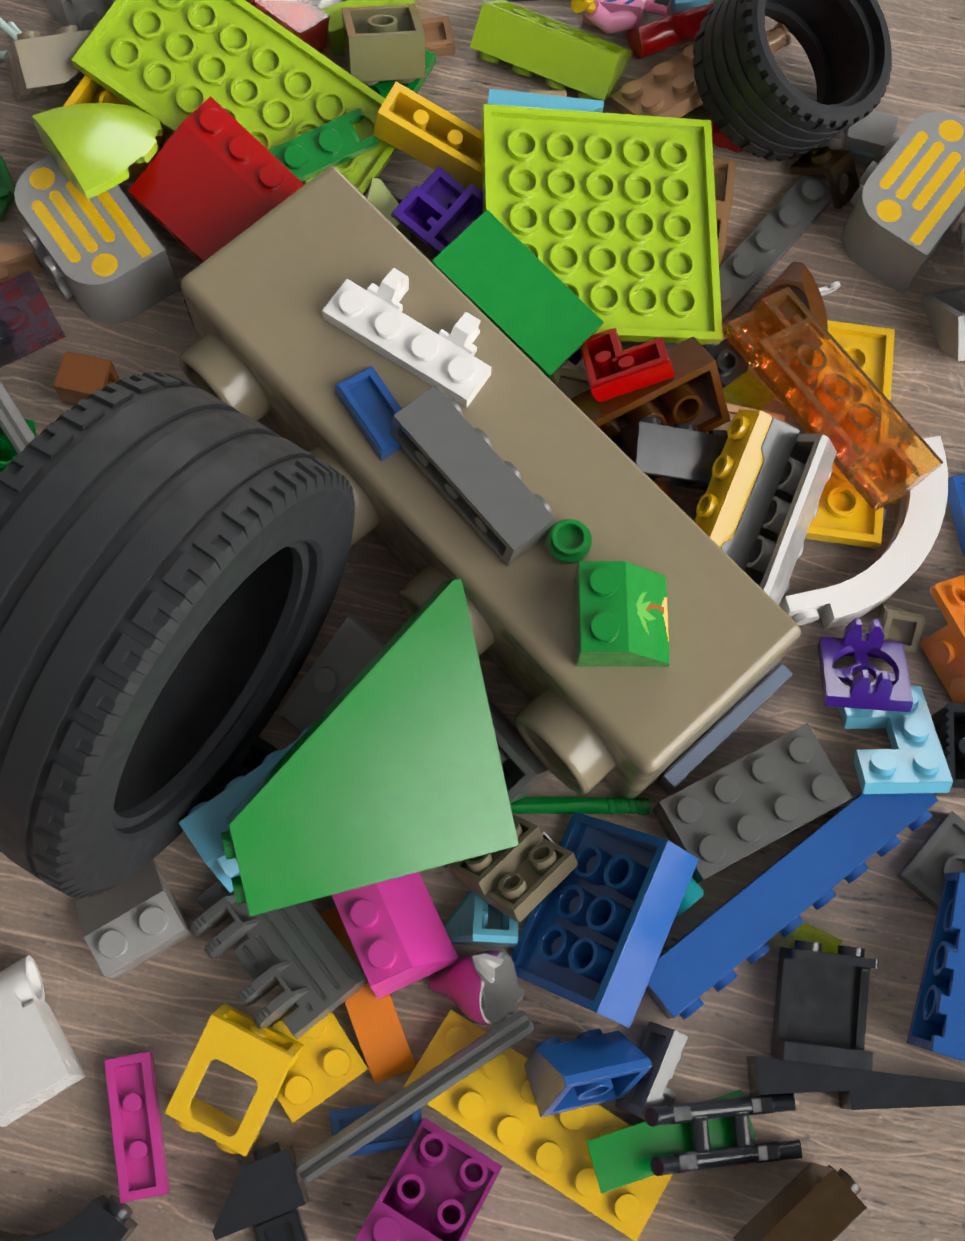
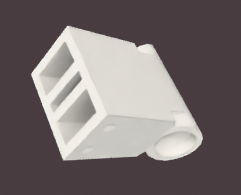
(33, 1048)

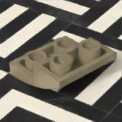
(518, 876)

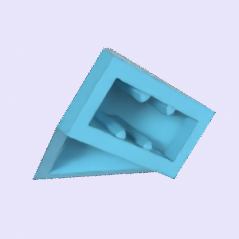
(480, 924)

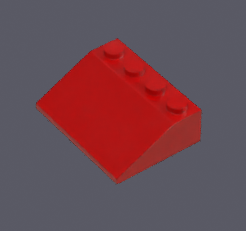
(212, 181)

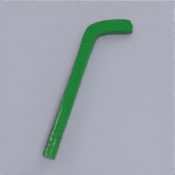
(582, 805)

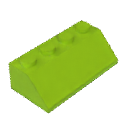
(549, 49)

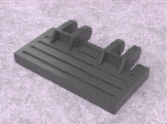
(283, 948)

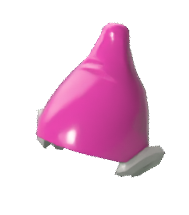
(481, 986)

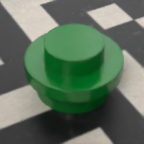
(569, 541)

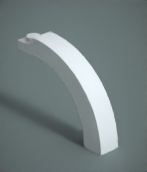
(914, 534)

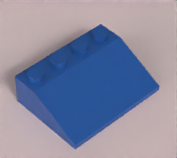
(607, 919)

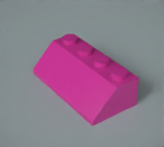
(395, 932)

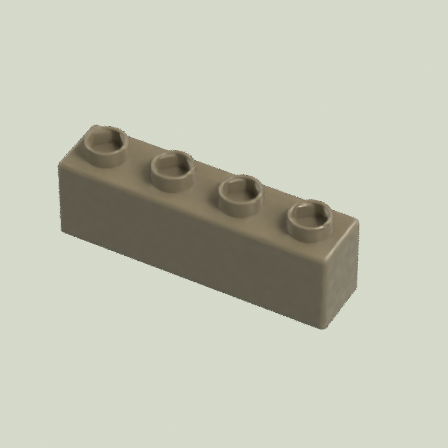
(280, 361)

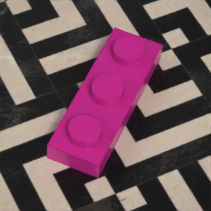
(136, 1127)

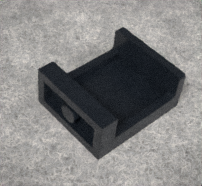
(822, 1006)

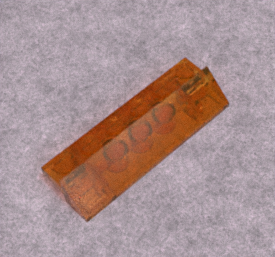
(832, 398)

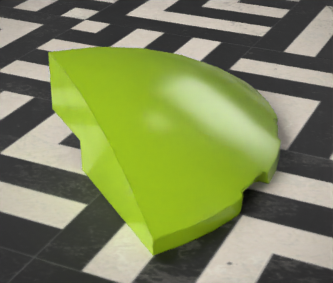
(98, 142)

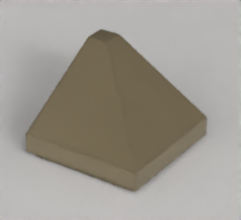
(902, 626)

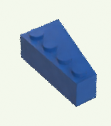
(940, 1002)

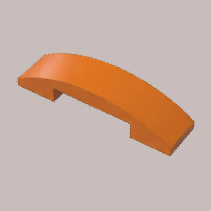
(374, 1019)

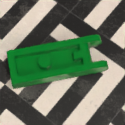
(324, 147)

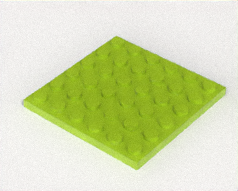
(613, 212)

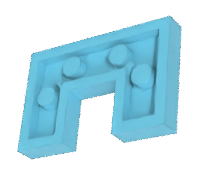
(916, 754)

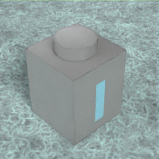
(869, 137)

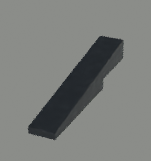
(855, 1087)

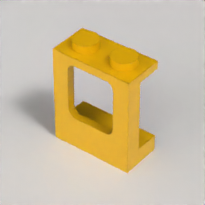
(255, 1052)

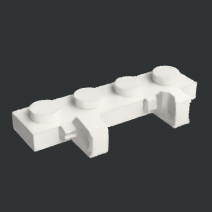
(379, 323)

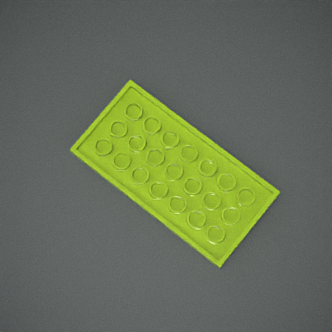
(273, 83)

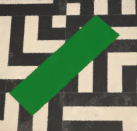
(627, 1153)

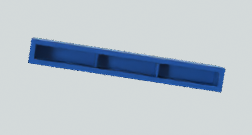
(780, 895)

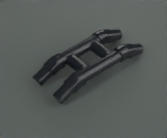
(743, 1150)

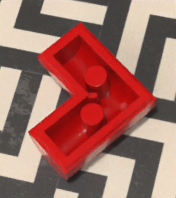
(667, 31)
(620, 371)

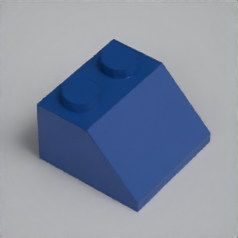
(584, 1071)

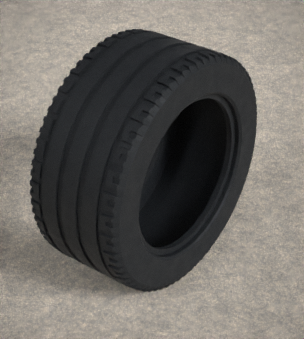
(149, 616)

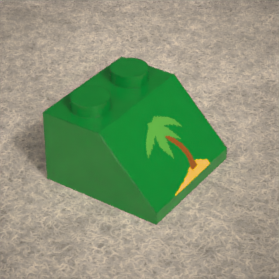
(620, 615)

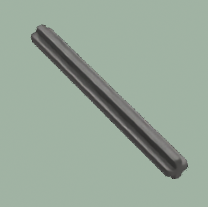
(414, 1096)

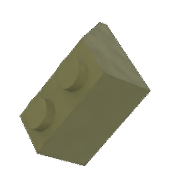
(384, 43)

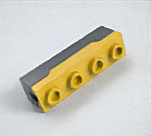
(745, 482)

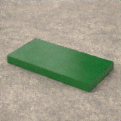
(518, 293)

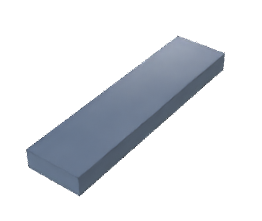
(724, 728)

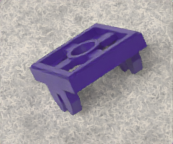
(862, 693)

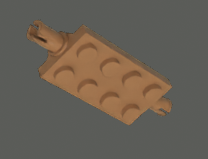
(671, 85)

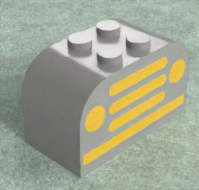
(909, 200)
(93, 246)

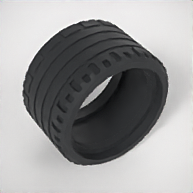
(754, 98)

